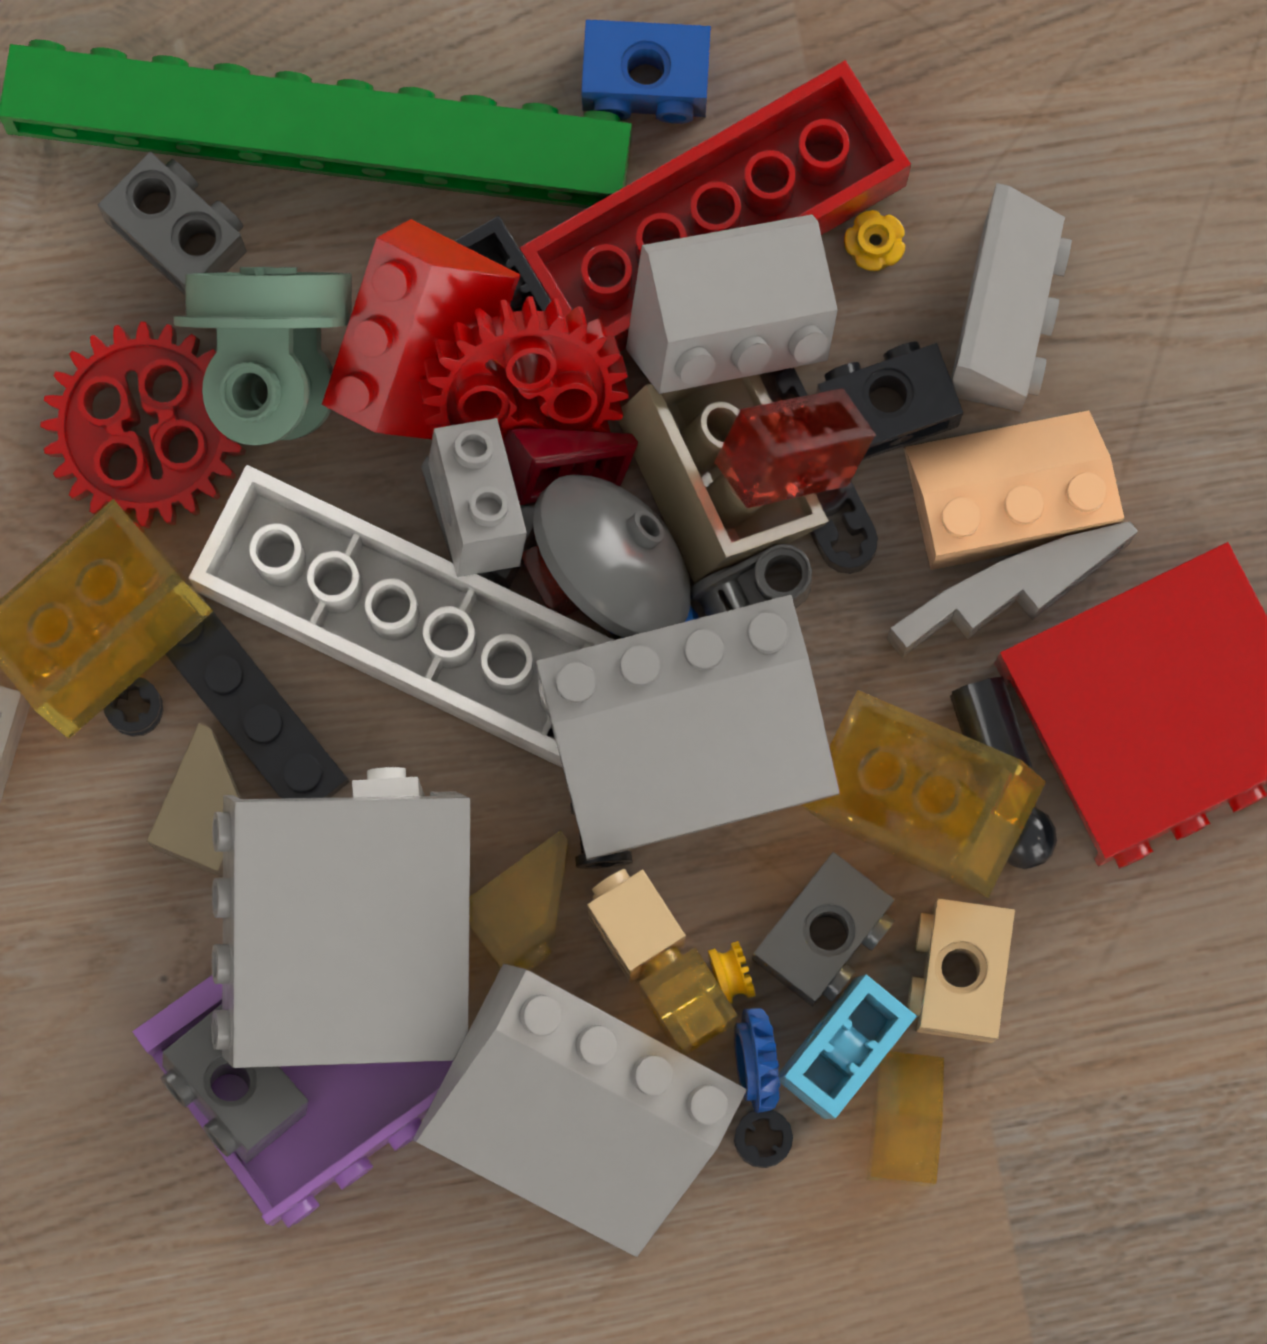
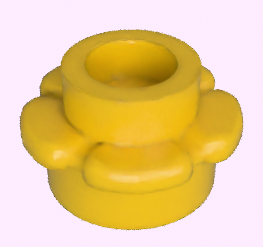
(872, 256)

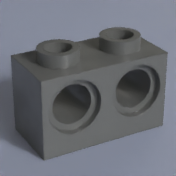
(163, 235)

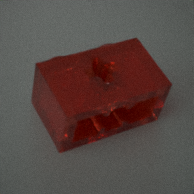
(794, 447)

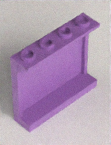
(347, 1116)

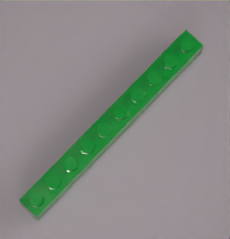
(313, 126)

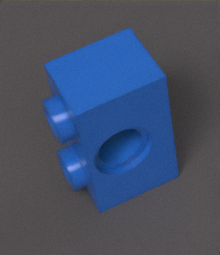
(619, 46)

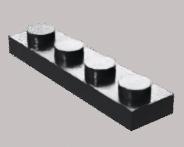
(255, 713)

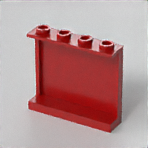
(1153, 704)

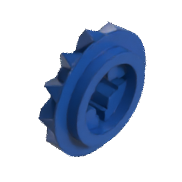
(757, 1059)

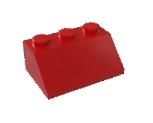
(406, 302)

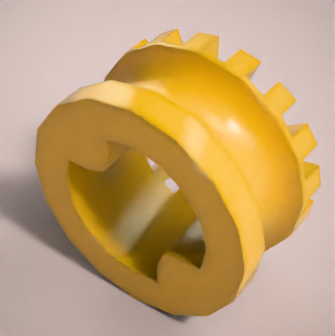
(729, 973)

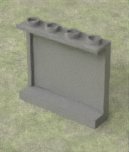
(342, 929)

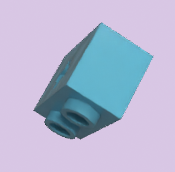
(845, 1047)

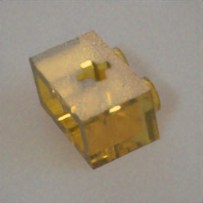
(685, 999)

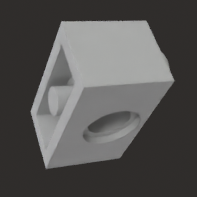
(477, 497)

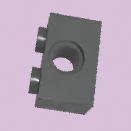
(836, 893)
(239, 1125)

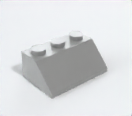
(1010, 301)
(732, 304)

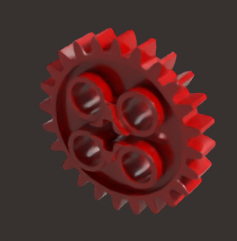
(554, 367)
(91, 442)

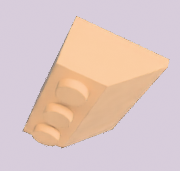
(1012, 488)

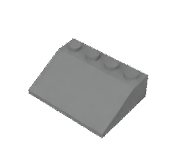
(688, 727)
(577, 1110)

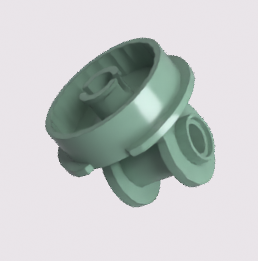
(269, 353)

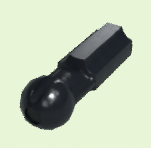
(989, 718)

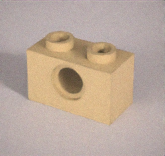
(633, 921)
(985, 938)

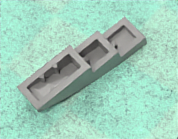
(1030, 578)

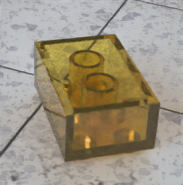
(94, 619)
(927, 793)

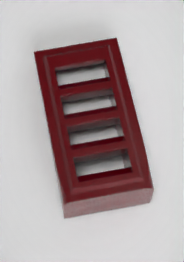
(545, 455)

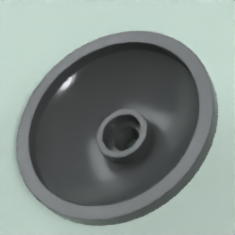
(611, 555)

